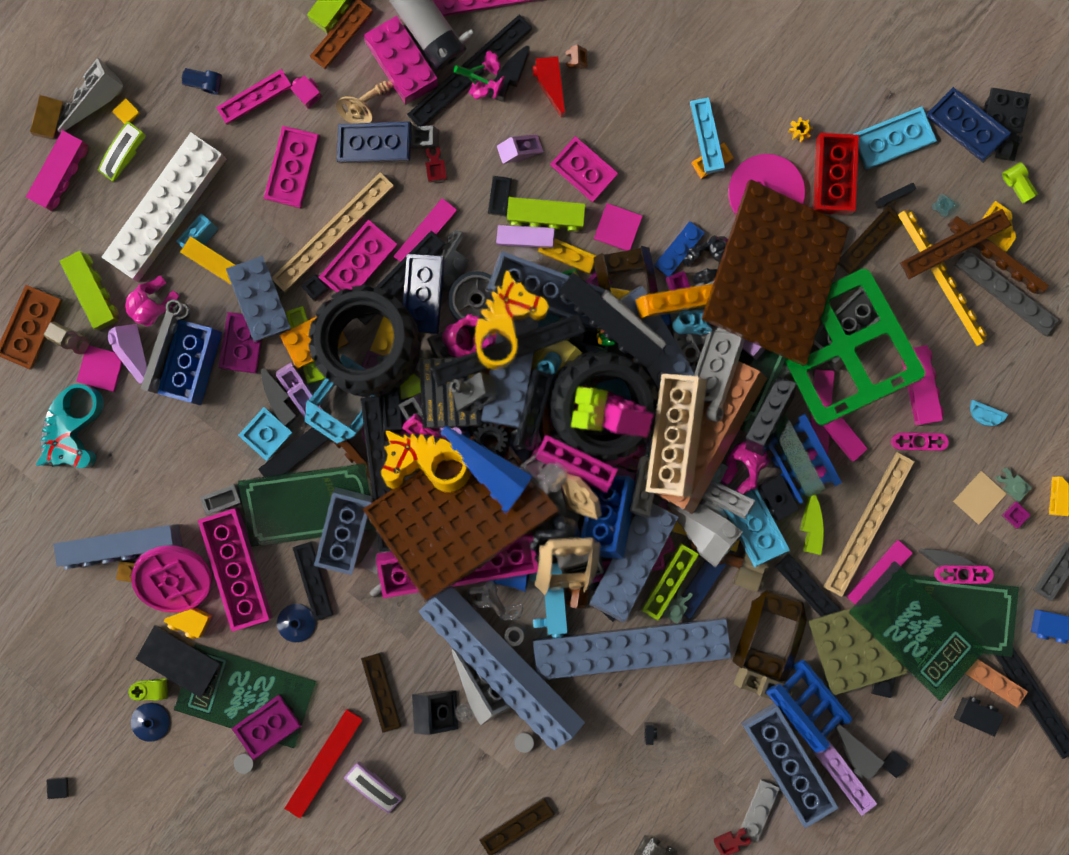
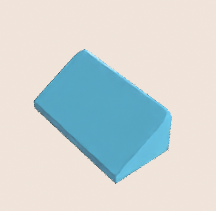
(200, 229)

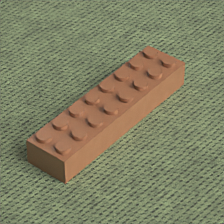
(718, 436)

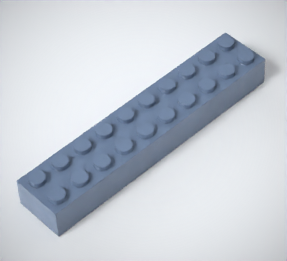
(632, 648)
(502, 668)

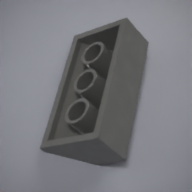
(853, 316)

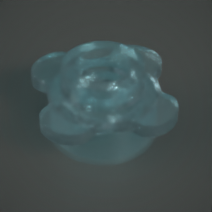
(942, 199)

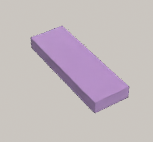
(525, 236)

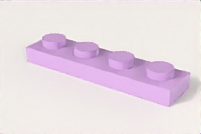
(846, 779)

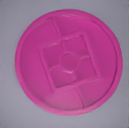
(769, 171)
(171, 579)

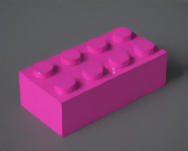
(401, 60)
(624, 416)

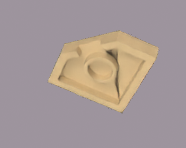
(580, 497)

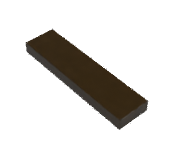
(869, 240)
(381, 692)
(516, 826)

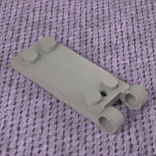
(162, 346)
(718, 366)

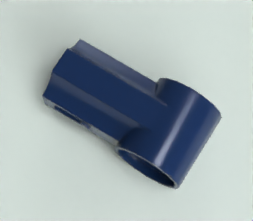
(206, 81)

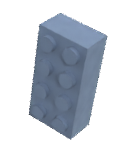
(258, 299)
(342, 531)

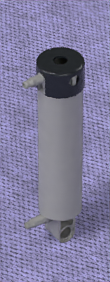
(432, 31)

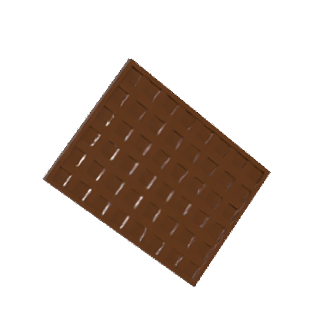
(775, 273)
(452, 534)

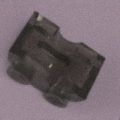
(652, 846)

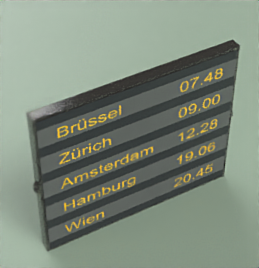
(438, 403)

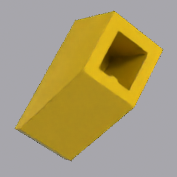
(192, 622)

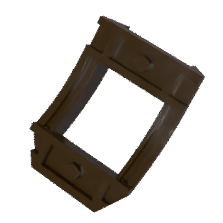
(624, 262)
(762, 661)

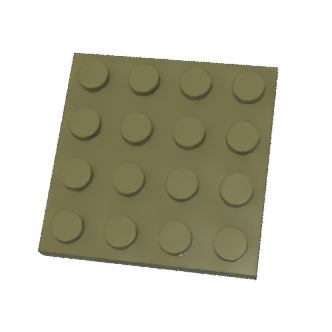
(851, 653)

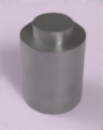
(515, 634)

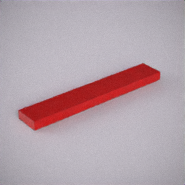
(323, 763)

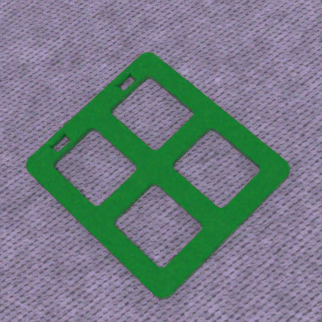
(844, 347)

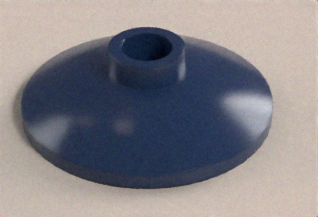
(305, 620)
(159, 722)

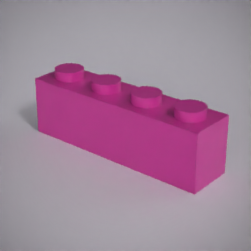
(57, 171)
(925, 394)
(577, 463)

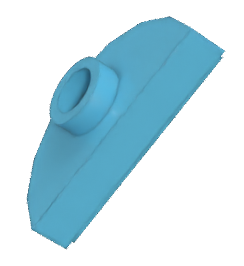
(985, 414)

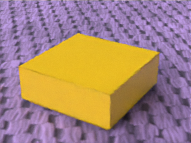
(126, 111)

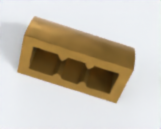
(46, 117)

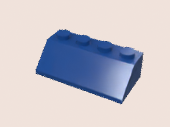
(189, 362)
(613, 526)

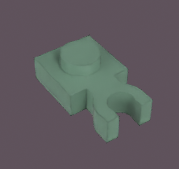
(1015, 486)
(675, 607)

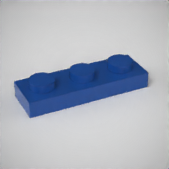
(678, 249)

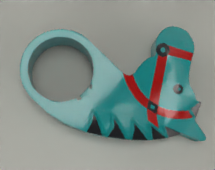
(61, 428)

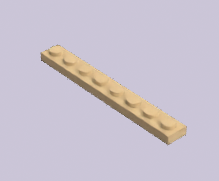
(332, 232)
(868, 524)

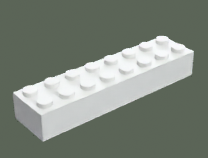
(164, 207)

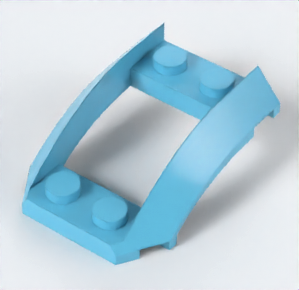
(323, 421)

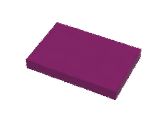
(238, 348)
(266, 726)

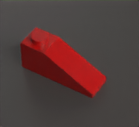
(549, 79)

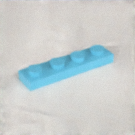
(707, 135)

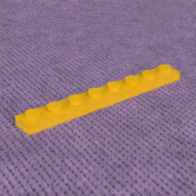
(947, 283)

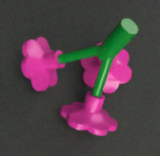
(481, 87)

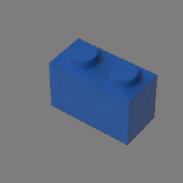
(1052, 625)

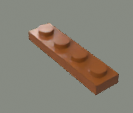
(341, 34)

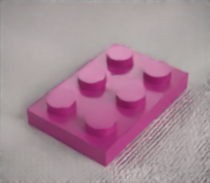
(583, 169)

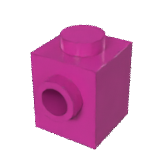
(306, 91)

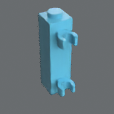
(555, 608)

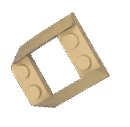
(562, 548)

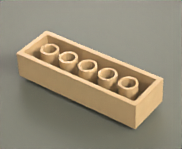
(676, 435)

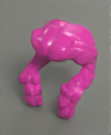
(142, 308)
(458, 338)
(752, 460)

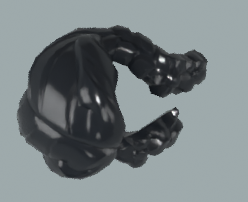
(716, 246)
(563, 528)

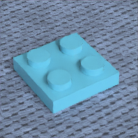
(265, 434)

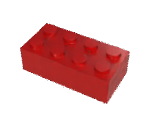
(835, 173)

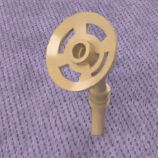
(358, 105)

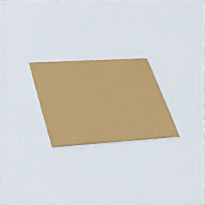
(979, 497)

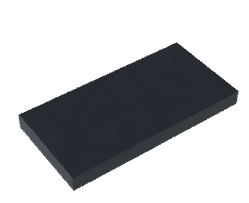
(178, 661)

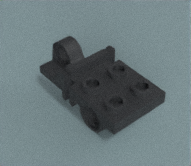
(1010, 111)

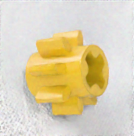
(797, 133)

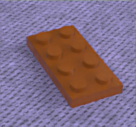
(27, 326)

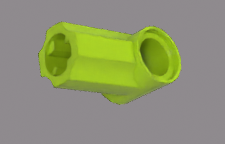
(1018, 179)

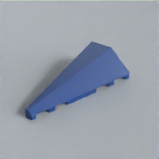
(498, 475)

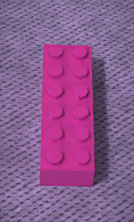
(235, 569)

